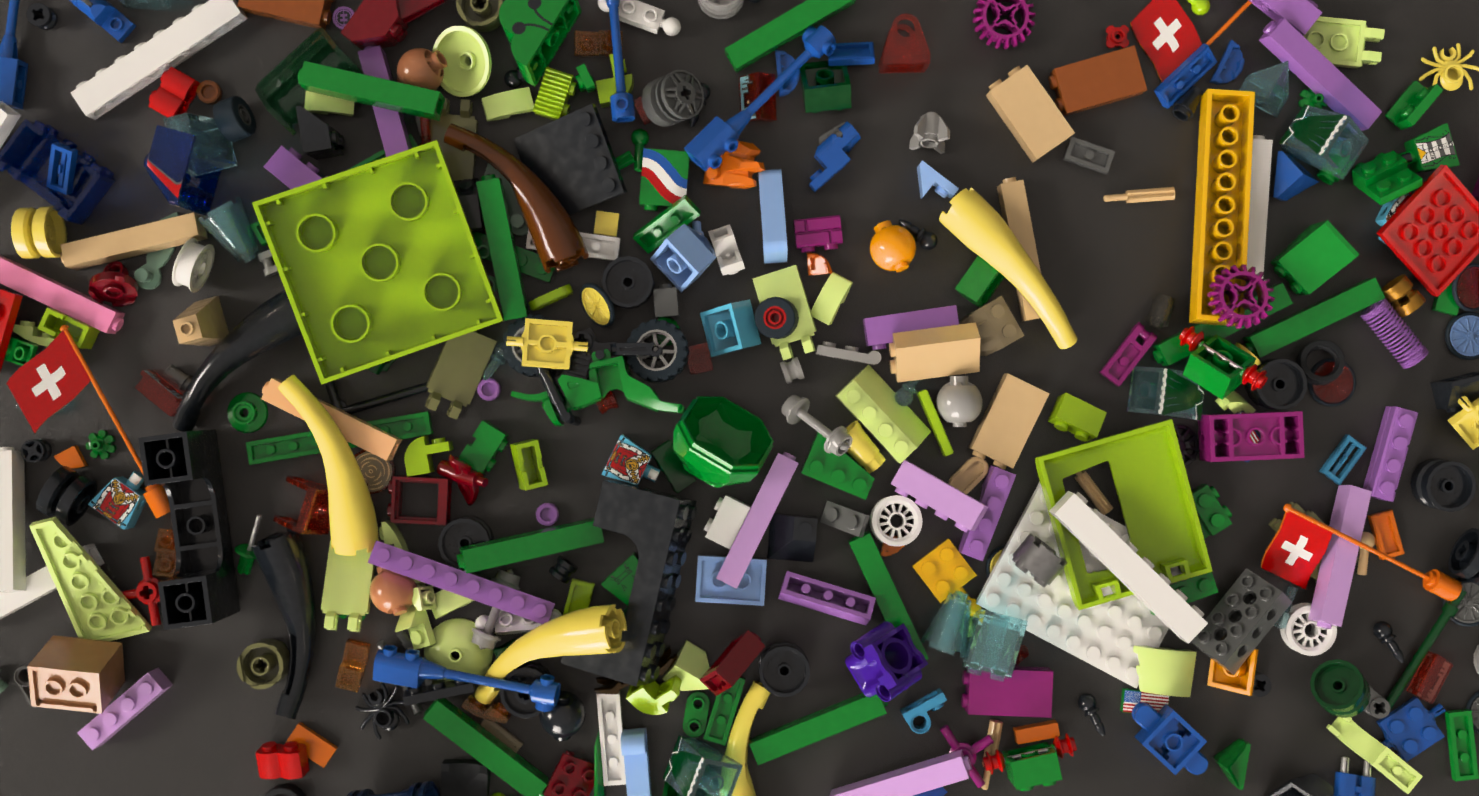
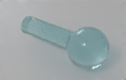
(1282, 621)

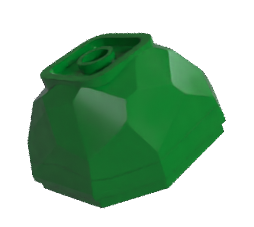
(721, 442)

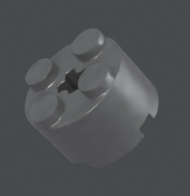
(1039, 560)

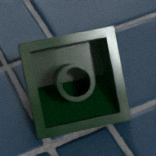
(825, 87)

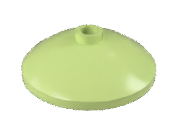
(458, 46)
(456, 636)

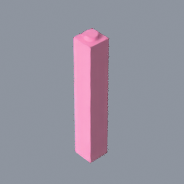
(60, 296)

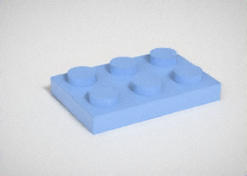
(711, 590)

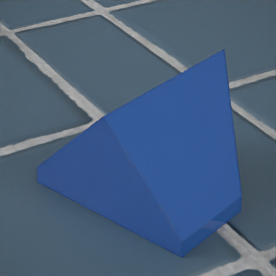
(1290, 177)

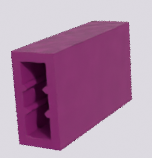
(1022, 695)

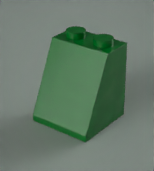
(1313, 258)

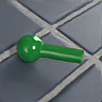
(639, 138)

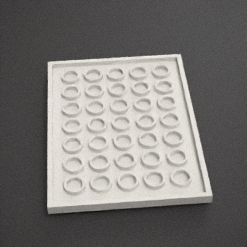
(1097, 634)

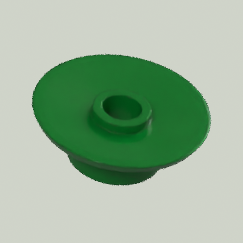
(257, 412)

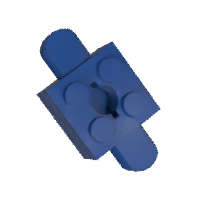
(1170, 738)

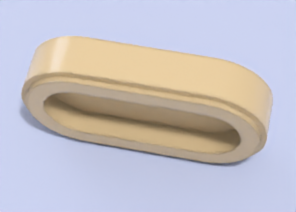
(969, 474)

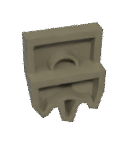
(995, 326)

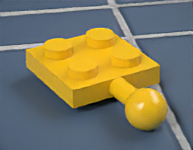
(945, 572)

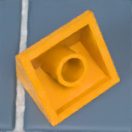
(1240, 682)

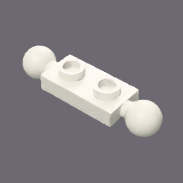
(644, 16)
(512, 624)

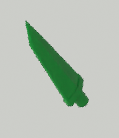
(599, 788)

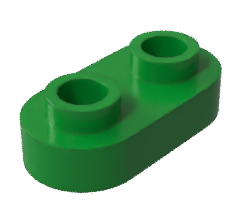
(696, 714)

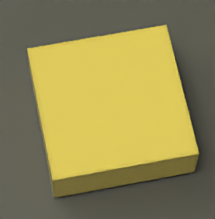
(606, 223)

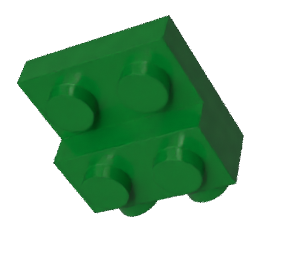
(1385, 177)
(1211, 514)

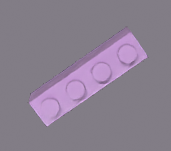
(939, 495)
(125, 708)

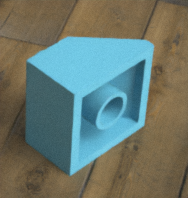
(730, 328)

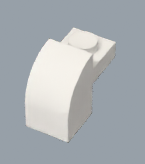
(726, 250)

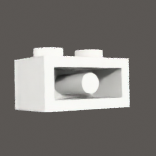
(728, 521)

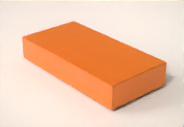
(1386, 533)
(317, 747)

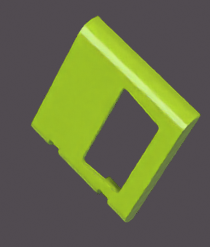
(1152, 499)

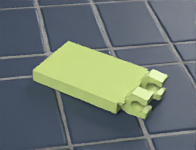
(1344, 41)
(788, 285)
(347, 588)

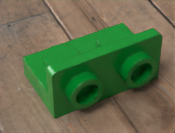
(1412, 104)

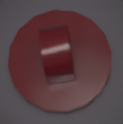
(114, 286)

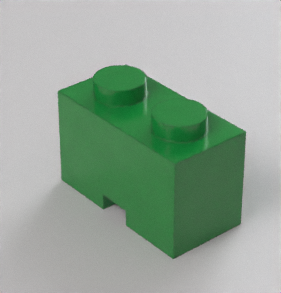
(486, 446)

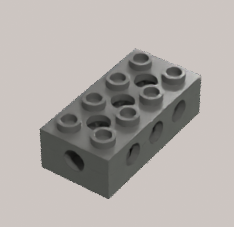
(1241, 620)

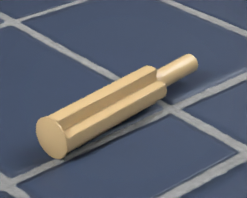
(1143, 195)
(1093, 492)
(994, 730)

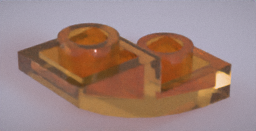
(594, 43)
(166, 554)
(494, 713)

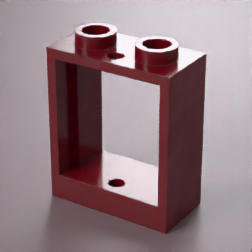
(444, 500)
(732, 662)

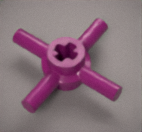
(968, 750)

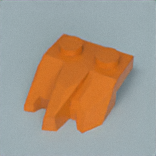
(736, 168)

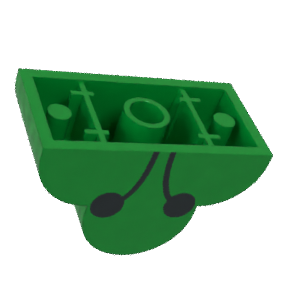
(537, 31)

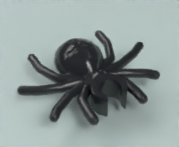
(382, 710)

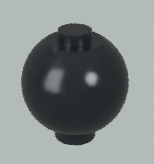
(565, 718)

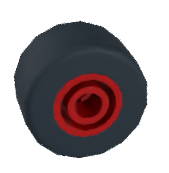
(783, 322)

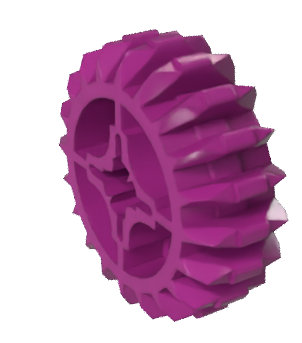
(1008, 24)
(1232, 290)

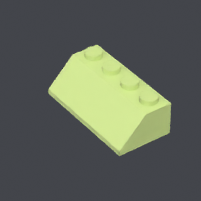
(875, 408)

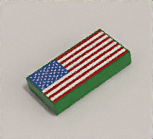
(1131, 697)

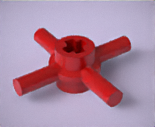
(142, 593)

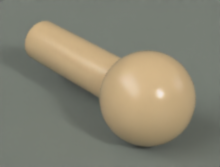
(1368, 539)

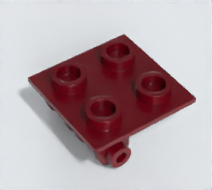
(571, 777)

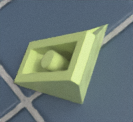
(689, 667)

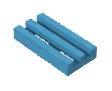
(1336, 453)

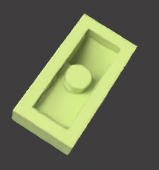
(418, 627)

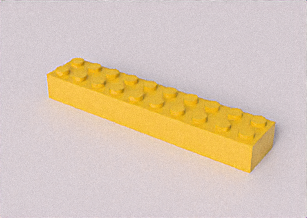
(1221, 196)

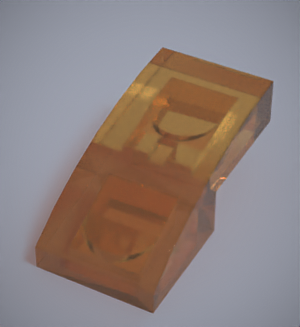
(353, 665)

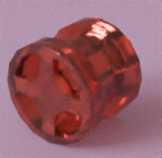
(608, 402)

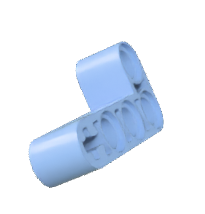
(773, 216)
(636, 761)

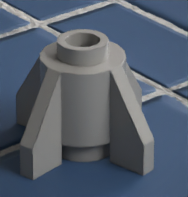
(930, 133)

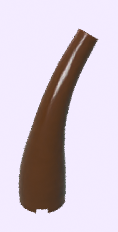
(547, 220)

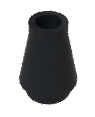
(1187, 104)

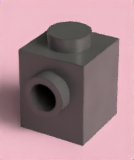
(666, 301)

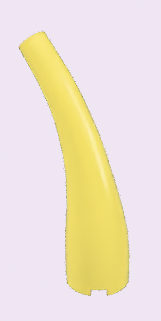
(991, 239)
(350, 503)
(575, 633)
(739, 736)

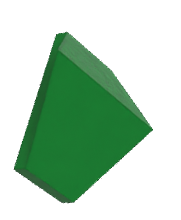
(1234, 762)

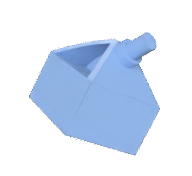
(684, 255)

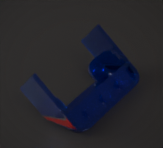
(168, 168)

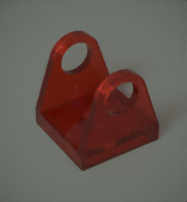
(905, 53)
(314, 511)

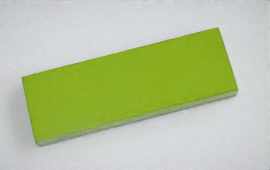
(935, 423)

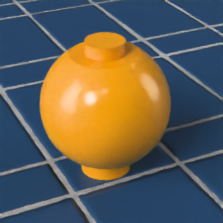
(892, 247)

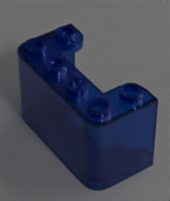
(27, 160)

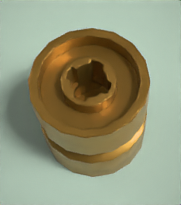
(1399, 288)

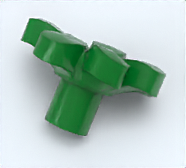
(1311, 99)
(101, 444)

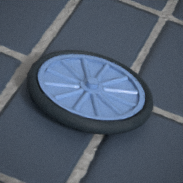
(1463, 335)

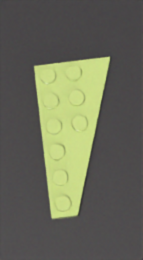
(88, 594)

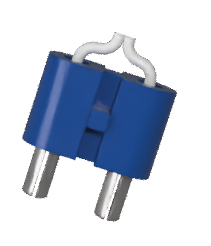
(1351, 784)

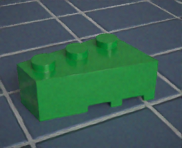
(836, 470)

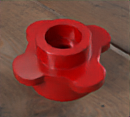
(1112, 41)

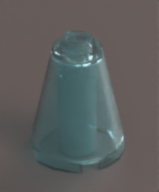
(232, 230)
(950, 625)

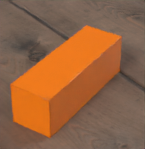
(1036, 732)

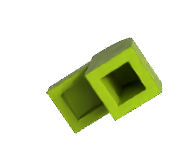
(607, 87)
(419, 454)
(654, 698)

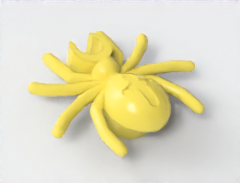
(1450, 68)

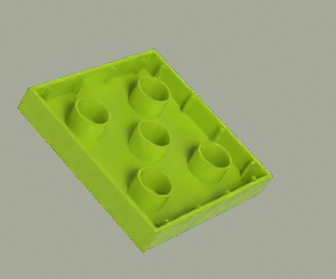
(378, 261)

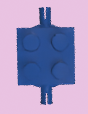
(1411, 728)

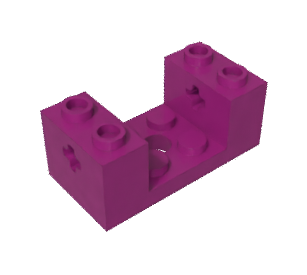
(1228, 436)

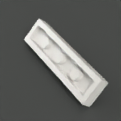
(597, 245)
(610, 738)

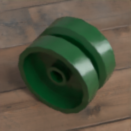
(1327, 690)

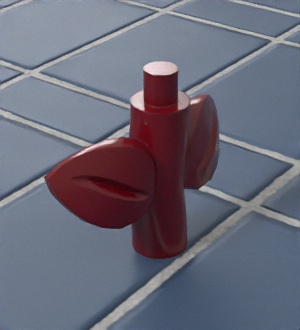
(466, 478)

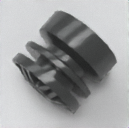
(673, 98)

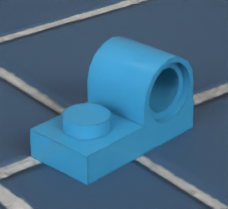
(932, 701)

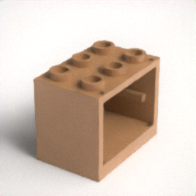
(76, 674)

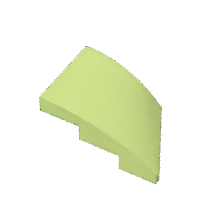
(1165, 670)

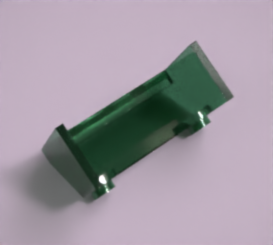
(280, 87)

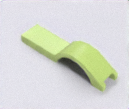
(1375, 753)

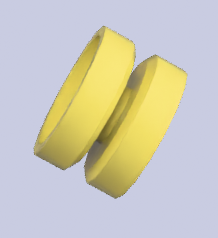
(38, 232)

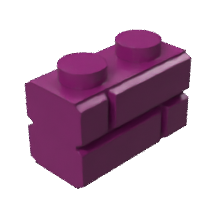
(818, 233)

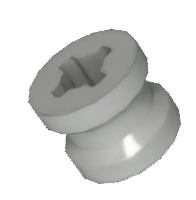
(792, 370)

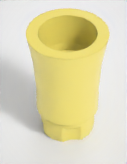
(863, 448)

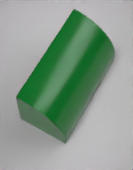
(979, 282)

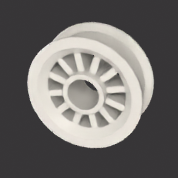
(193, 265)
(911, 507)
(1311, 649)

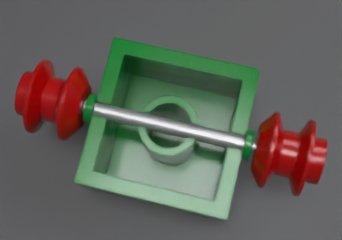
(1219, 364)
(1032, 763)

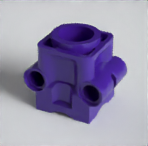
(885, 661)

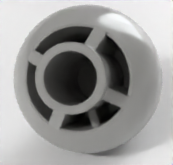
(959, 401)

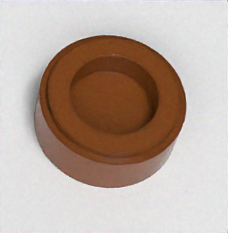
(209, 92)

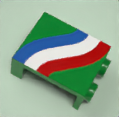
(663, 178)

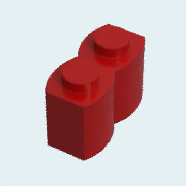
(174, 93)
(282, 761)

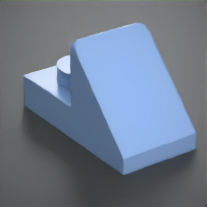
(928, 176)

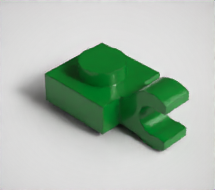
(584, 80)

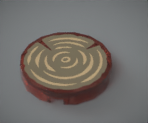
(375, 471)

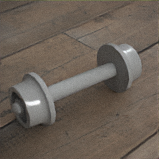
(836, 441)
(485, 638)

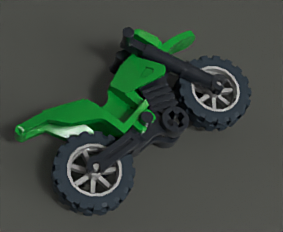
(604, 369)

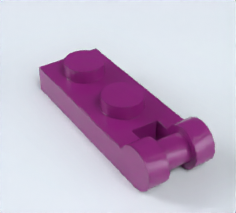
(1128, 355)

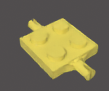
(547, 344)
(1467, 421)

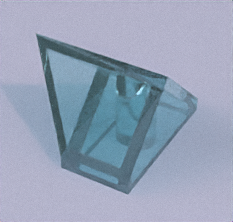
(1270, 88)

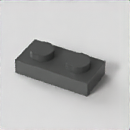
(1088, 155)
(844, 519)

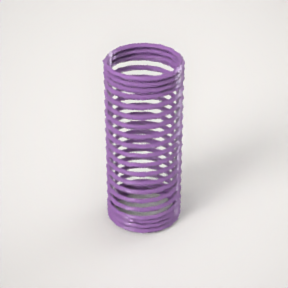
(1411, 356)

